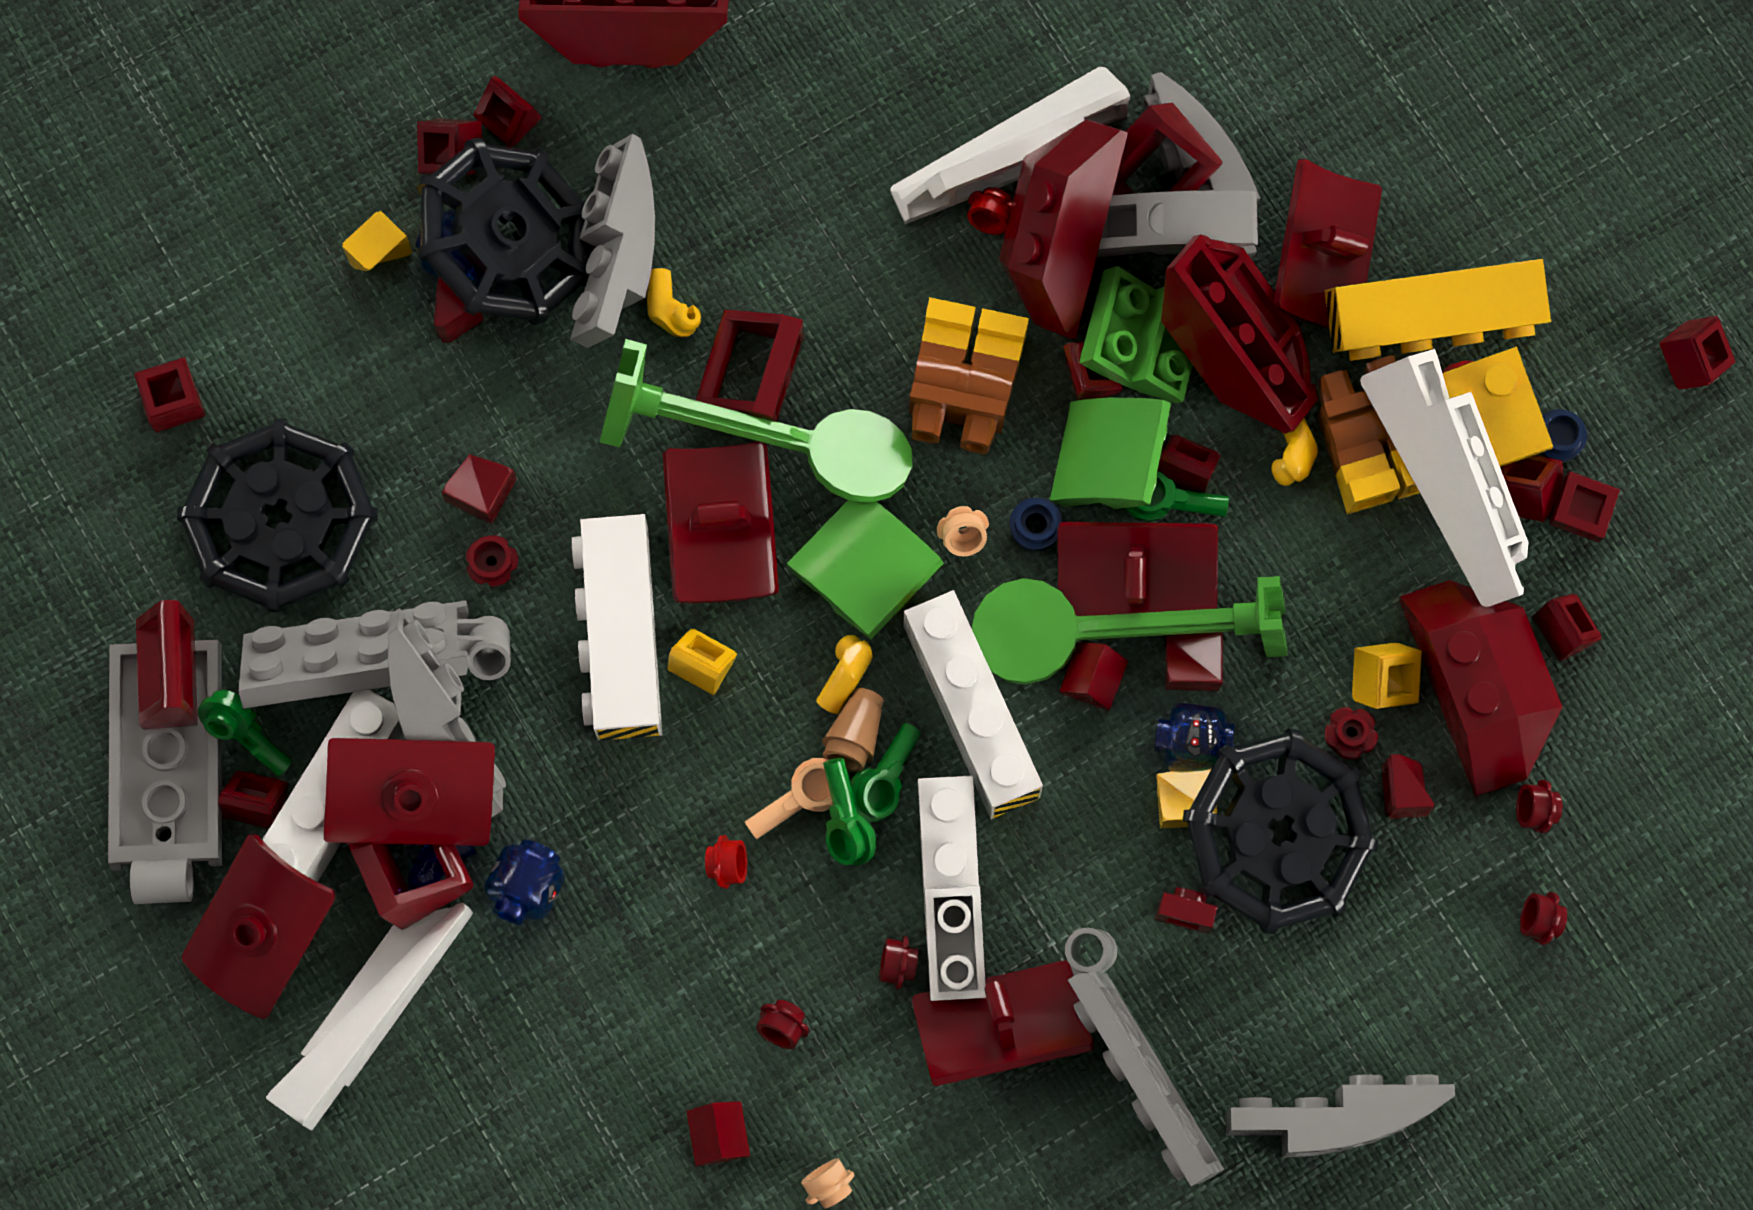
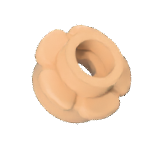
(967, 540)
(828, 1184)

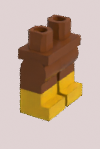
(962, 392)
(1359, 445)

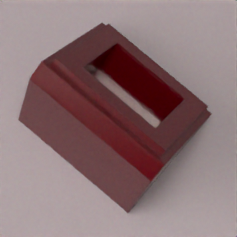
(505, 112)
(449, 316)
(1086, 382)
(1188, 463)
(1566, 626)
(1094, 675)
(253, 798)
(718, 1133)

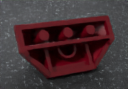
(624, 30)
(1060, 222)
(1235, 336)
(1485, 681)

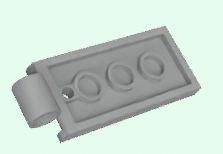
(353, 653)
(161, 784)
(1134, 1060)

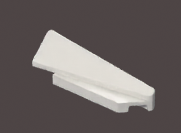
(1453, 470)

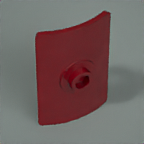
(1324, 240)
(720, 523)
(1137, 567)
(408, 792)
(256, 928)
(1018, 1024)

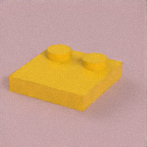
(1504, 404)

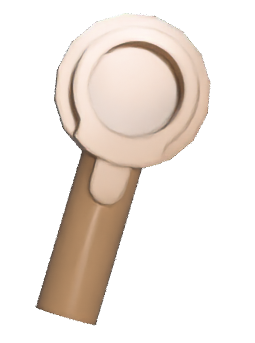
(808, 792)

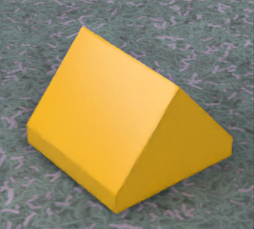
(701, 660)

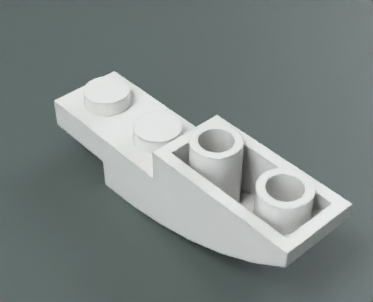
(951, 888)

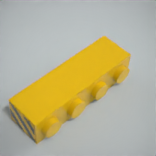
(1438, 306)

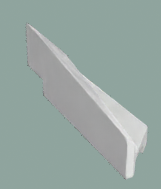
(998, 154)
(366, 1014)

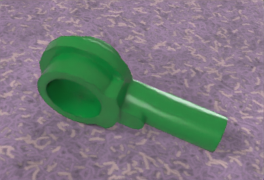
(1168, 497)
(226, 719)
(878, 789)
(848, 834)

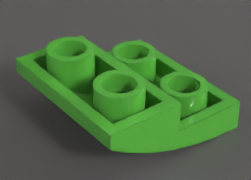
(1130, 340)
(1110, 452)
(865, 564)

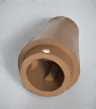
(855, 730)

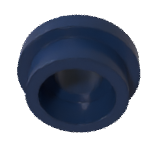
(1040, 509)

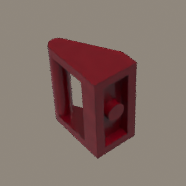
(1150, 131)
(787, 337)
(166, 667)
(389, 889)

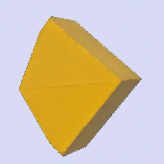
(376, 243)
(1386, 675)
(1176, 793)

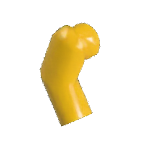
(667, 311)
(1297, 456)
(854, 660)

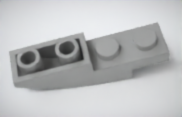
(1231, 174)
(1169, 220)
(622, 229)
(427, 693)
(1361, 1116)

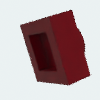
(1584, 507)
(1187, 910)

